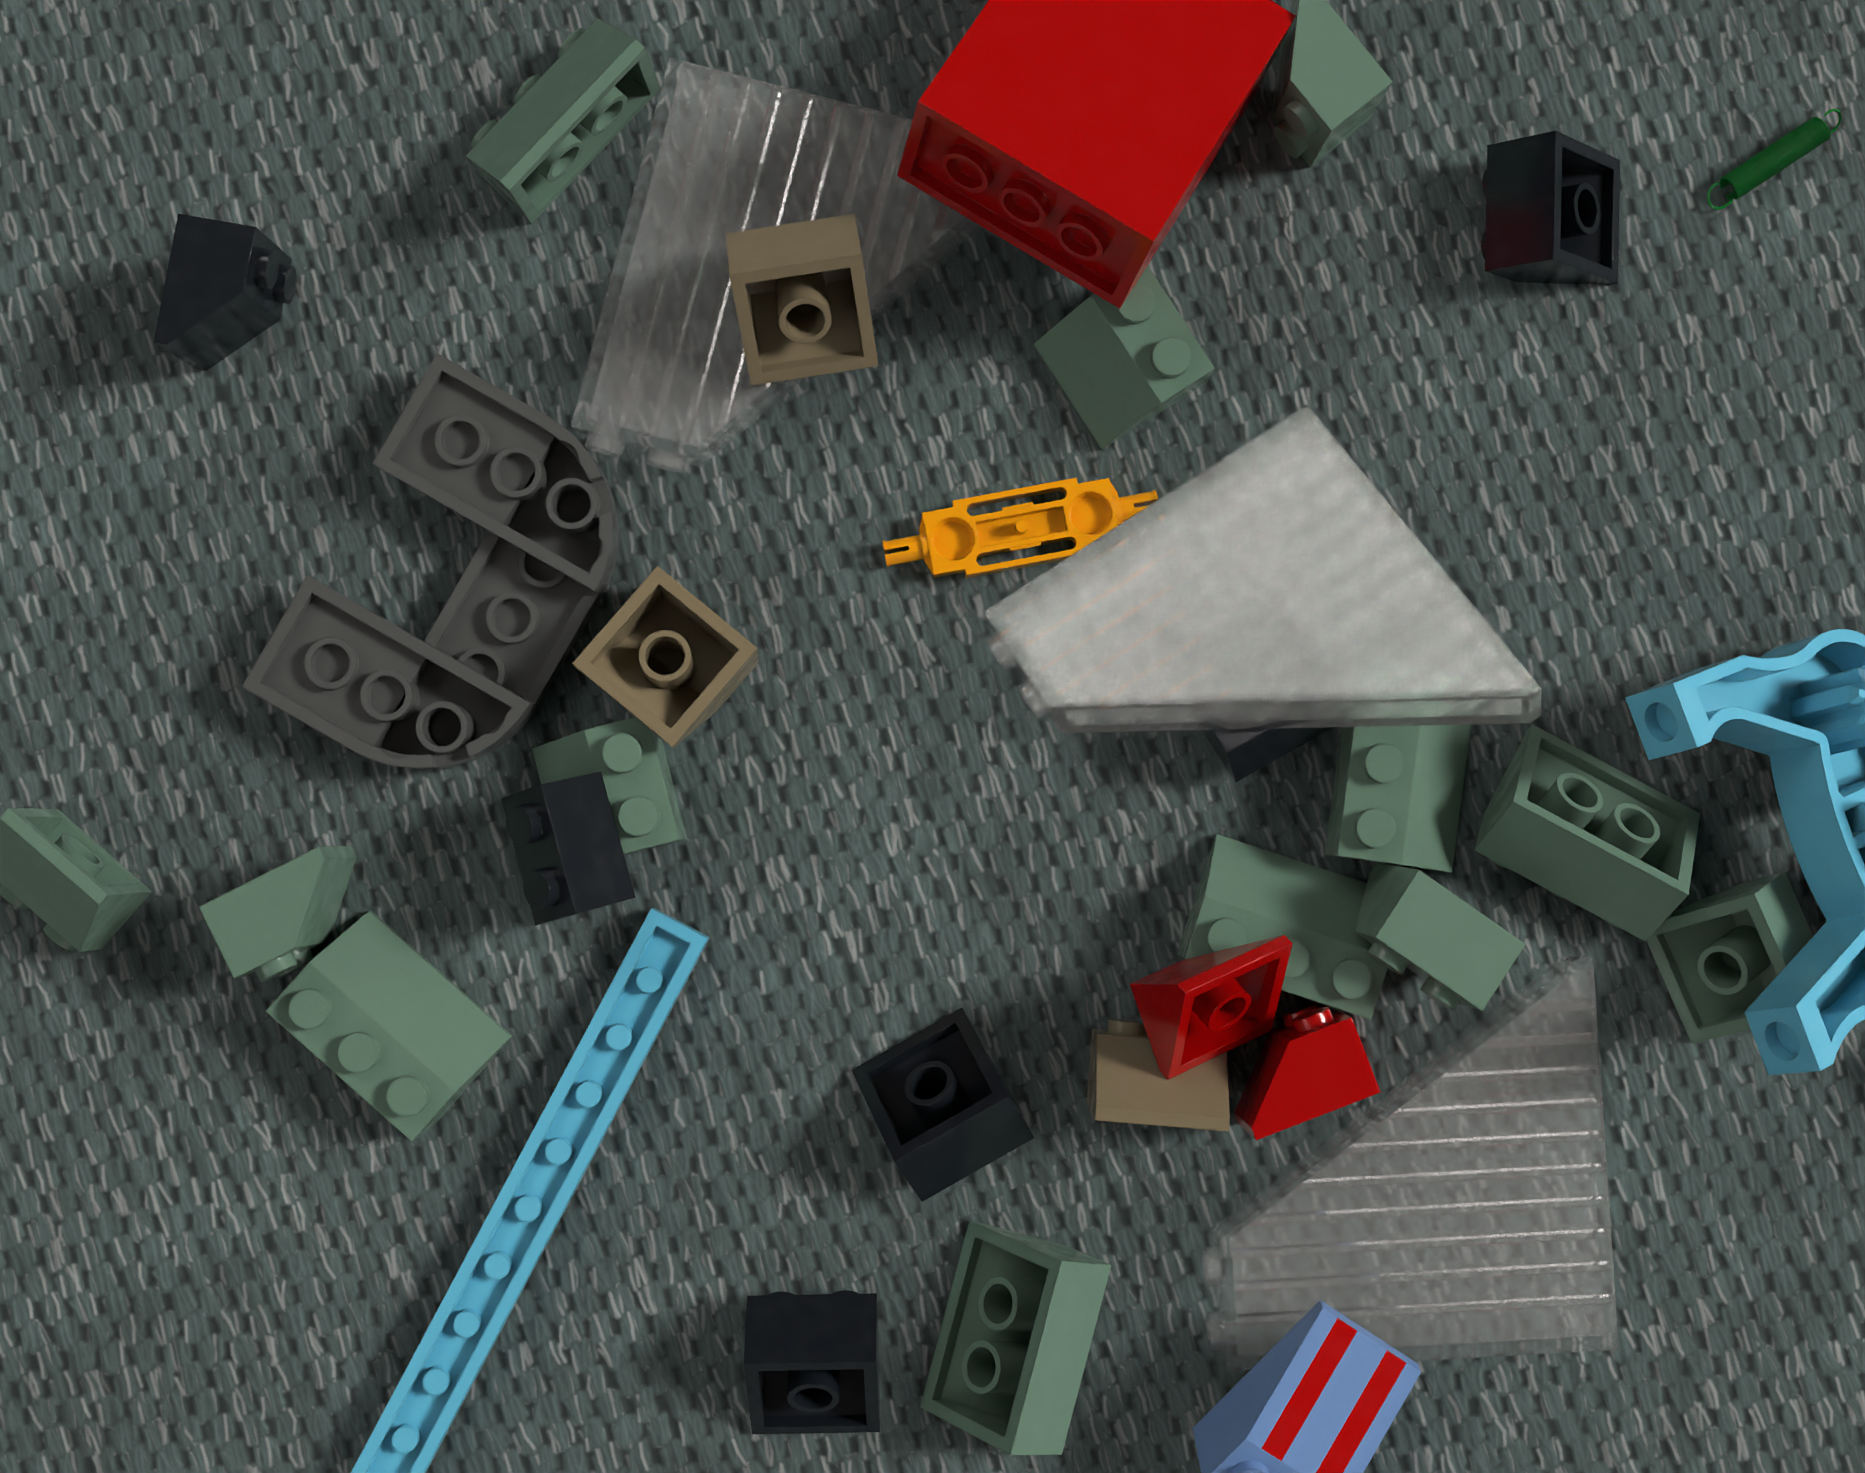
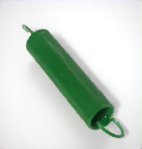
(1775, 158)

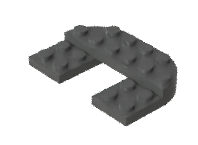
(510, 613)

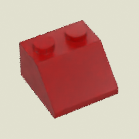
(1305, 1071)

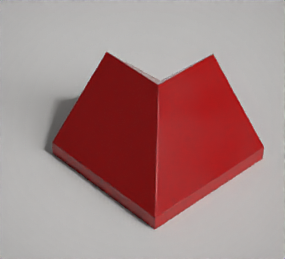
(1211, 1002)

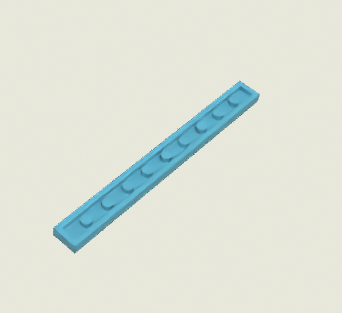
(534, 1197)

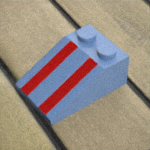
(1309, 1402)

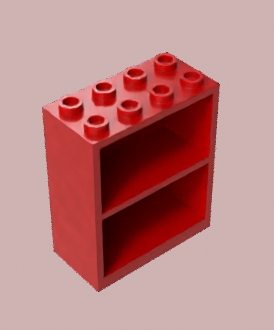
(1088, 123)

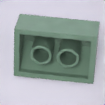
(564, 117)
(1398, 795)
(1590, 834)
(1264, 895)
(389, 1025)
(1015, 1339)

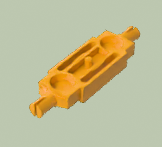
(954, 539)

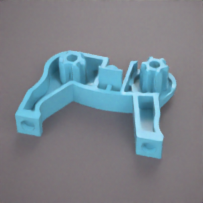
(1809, 717)

